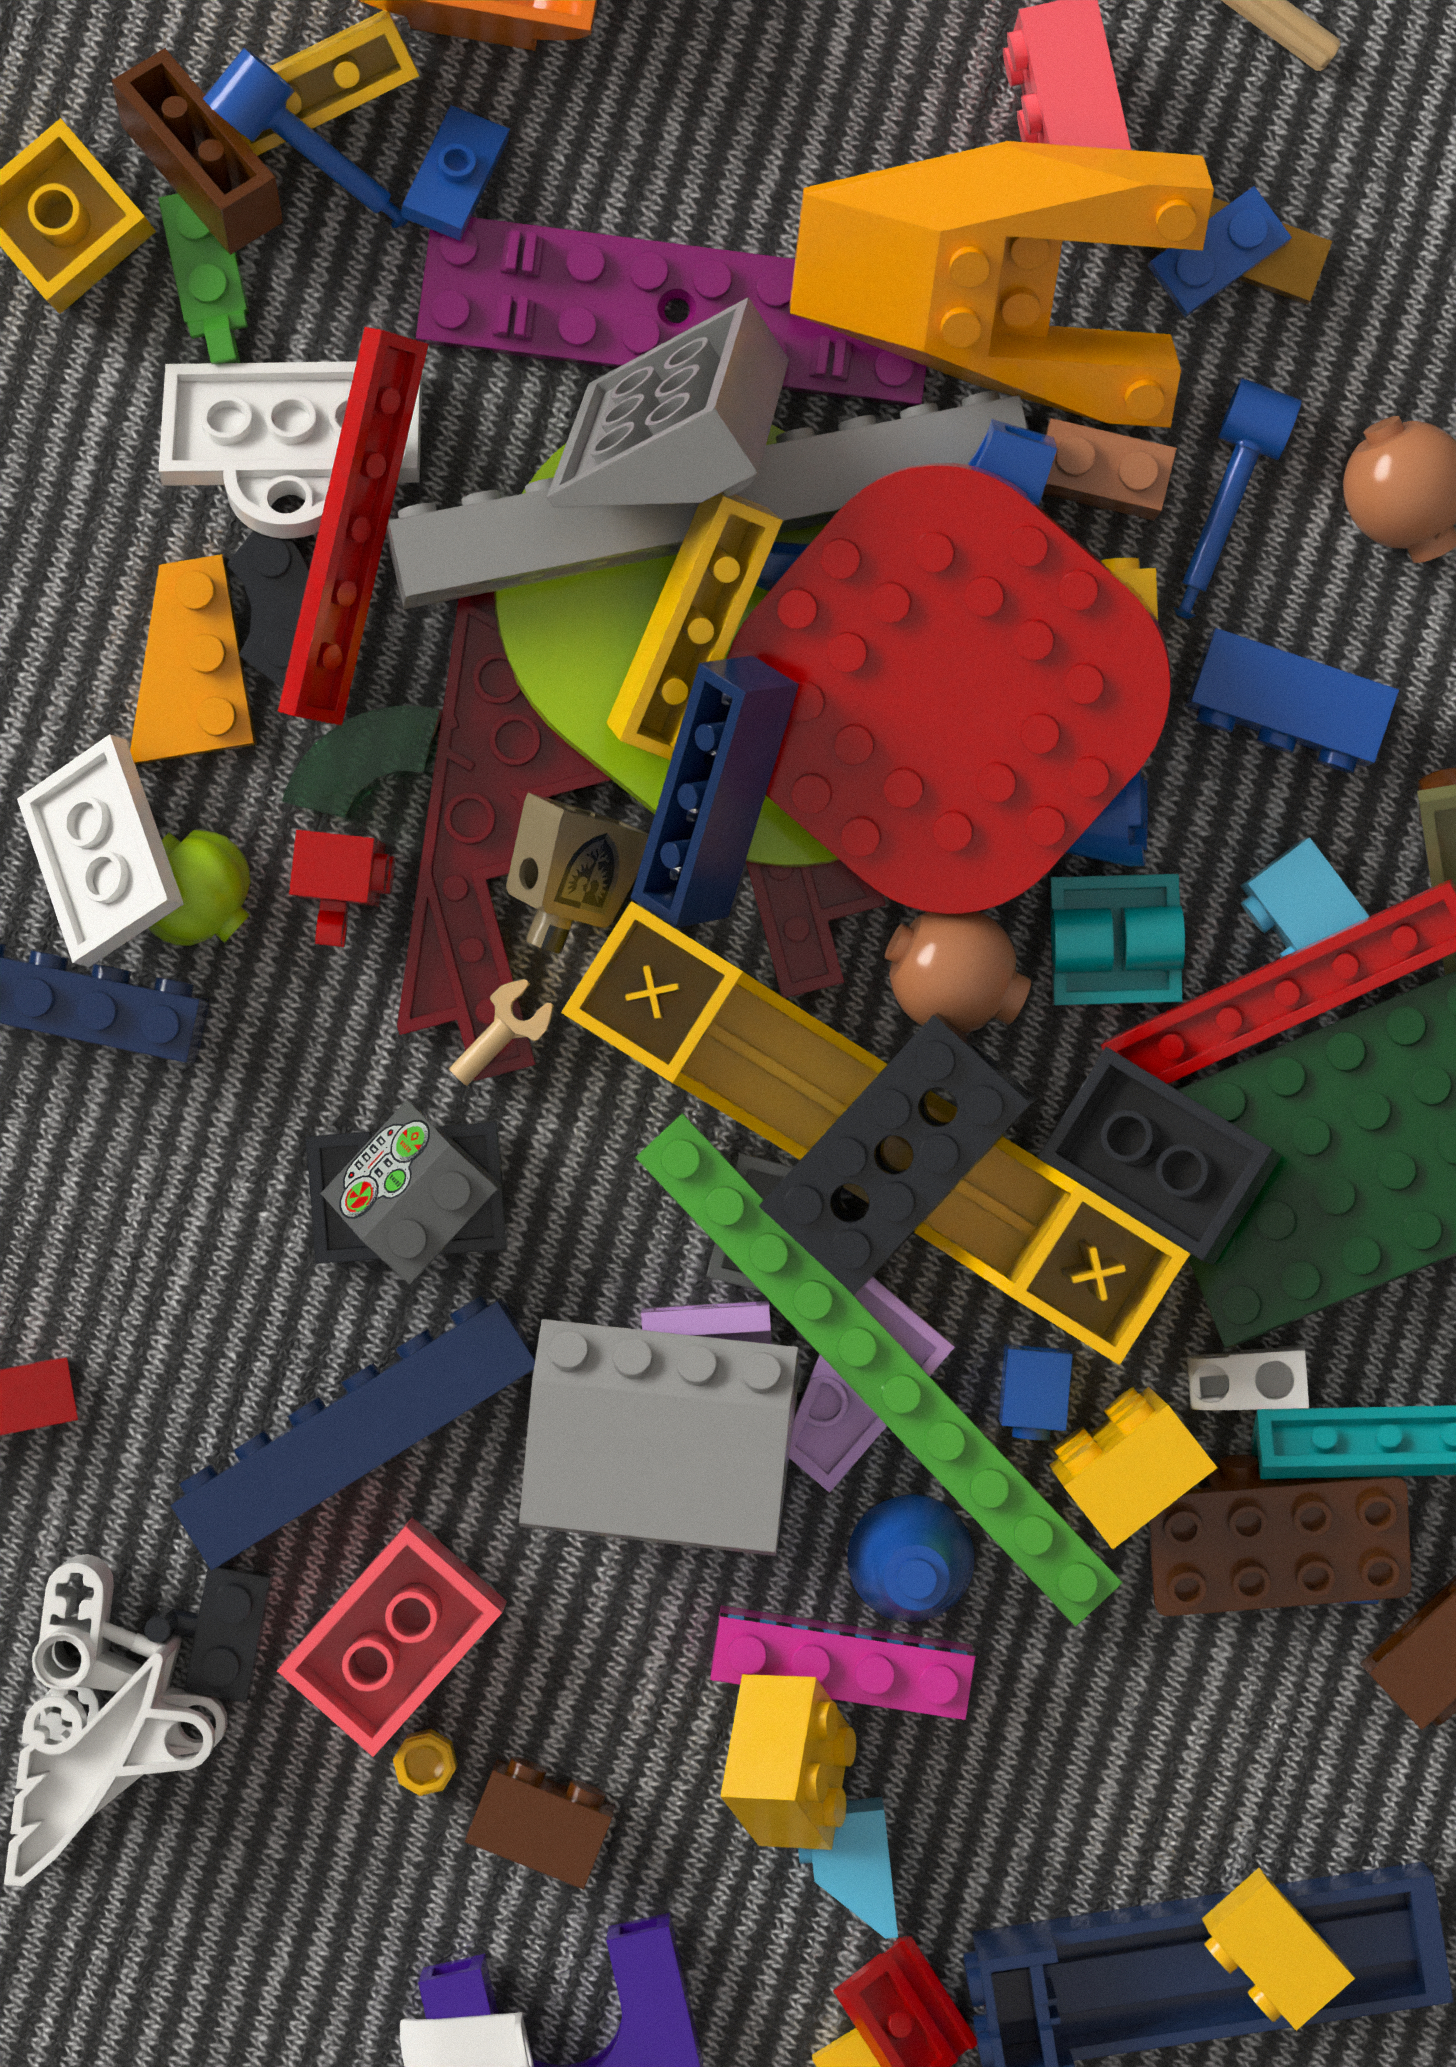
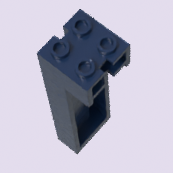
(1150, 1982)

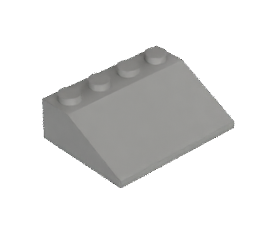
(677, 418)
(659, 1437)

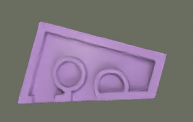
(832, 1420)

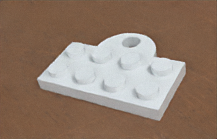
(263, 436)

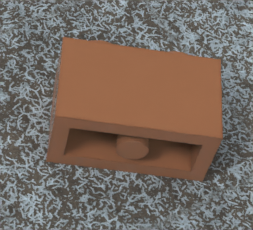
(1108, 469)

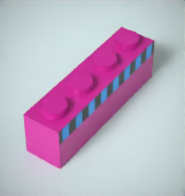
(847, 1661)

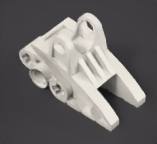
(86, 1761)

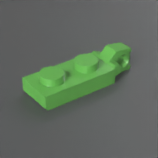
(206, 280)

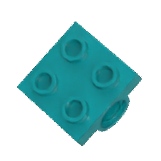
(1116, 939)

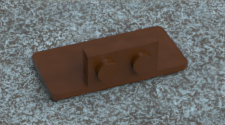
(1280, 1542)

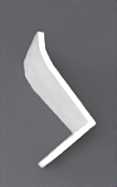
(466, 2041)

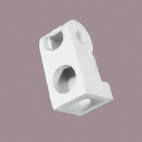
(1249, 1379)

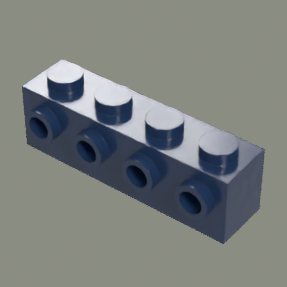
(714, 790)
(101, 1006)

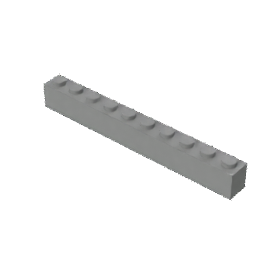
(801, 479)

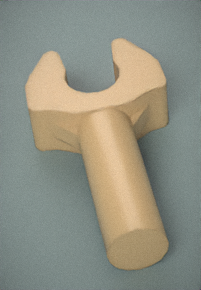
(501, 1031)

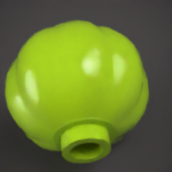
(212, 885)

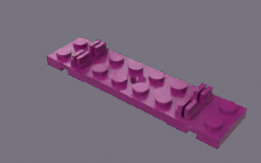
(606, 302)

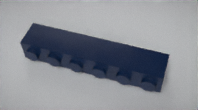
(355, 1432)

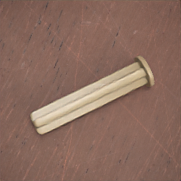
(1290, 29)

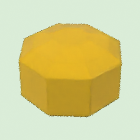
(425, 1762)

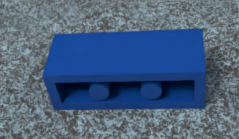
(1290, 701)

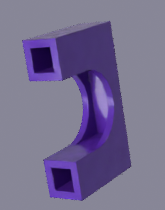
(651, 1988)

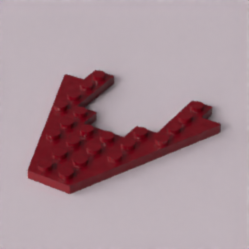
(485, 764)

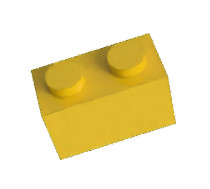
(1276, 1949)

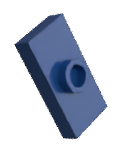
(455, 172)

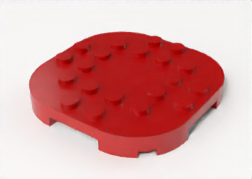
(957, 687)

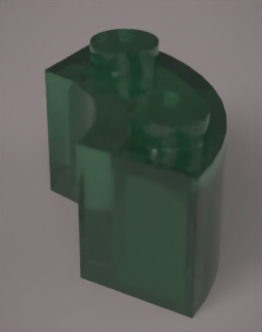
(363, 755)

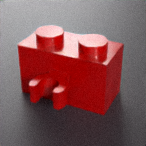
(339, 873)

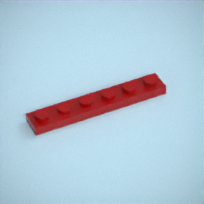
(353, 526)
(1294, 987)

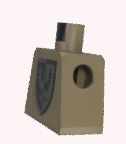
(571, 867)

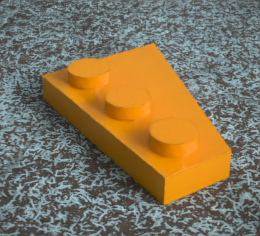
(192, 671)

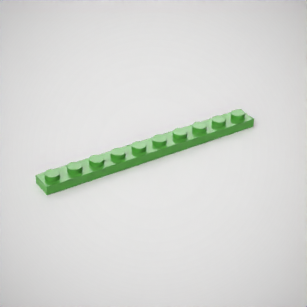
(880, 1371)

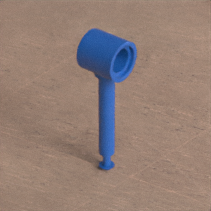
(255, 99)
(1257, 425)

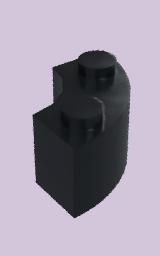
(275, 583)

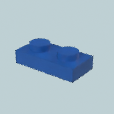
(1234, 244)

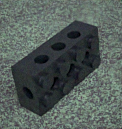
(852, 1152)

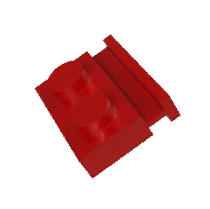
(905, 2010)

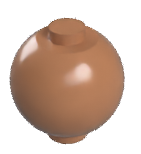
(1404, 487)
(956, 969)

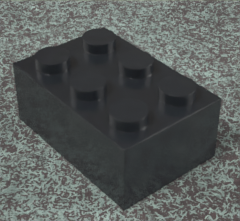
(1159, 1156)

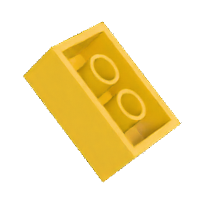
(1130, 1464)

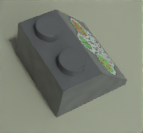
(410, 1191)

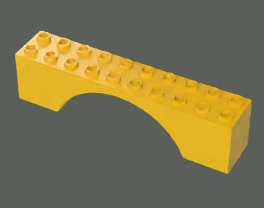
(793, 1079)

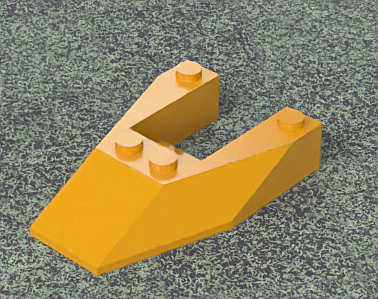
(964, 258)

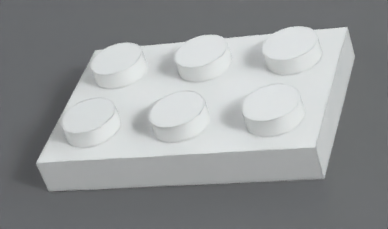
(99, 851)

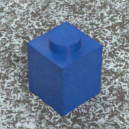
(1035, 1390)

